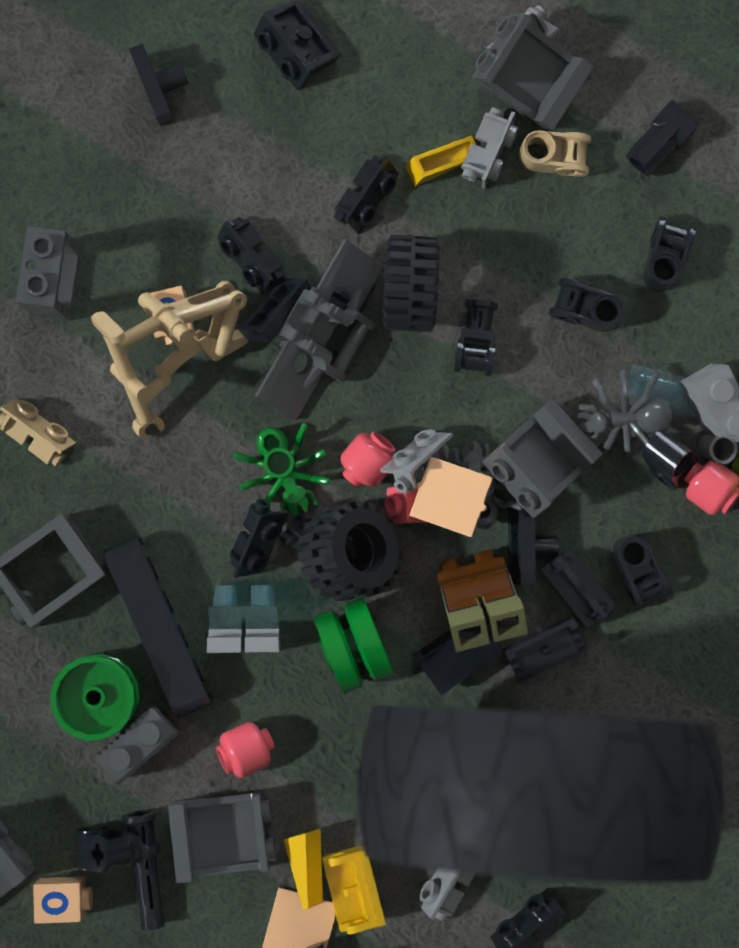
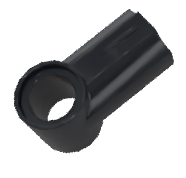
(667, 132)

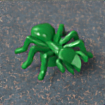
(281, 464)

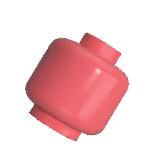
(365, 458)
(712, 487)
(245, 750)

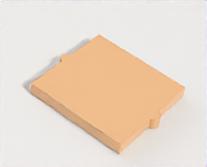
(451, 496)
(296, 927)

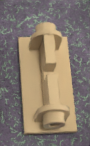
(22, 420)

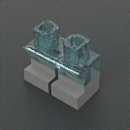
(227, 621)

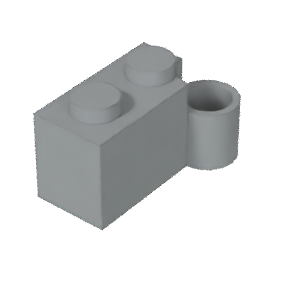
(715, 401)

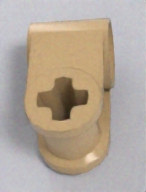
(563, 153)

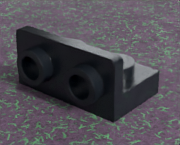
(295, 42)

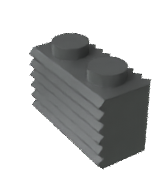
(137, 744)

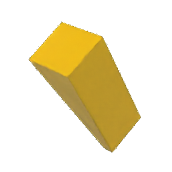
(438, 161)
(306, 866)

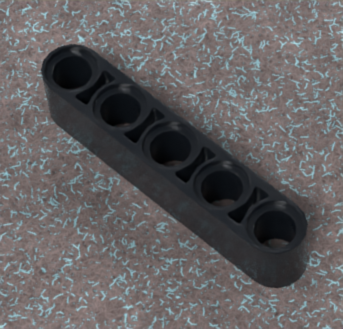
(156, 627)

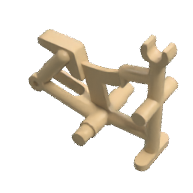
(173, 321)

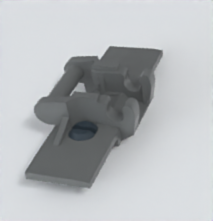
(310, 326)

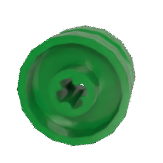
(349, 646)
(118, 690)

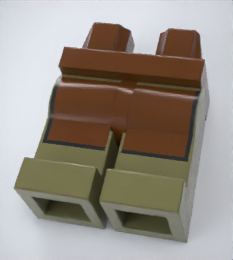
(480, 587)

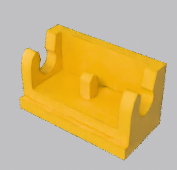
(353, 890)

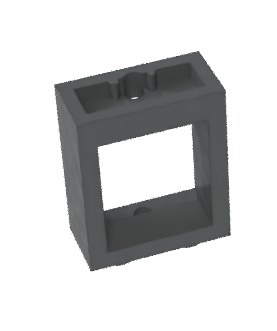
(52, 283)
(78, 548)

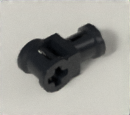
(477, 341)

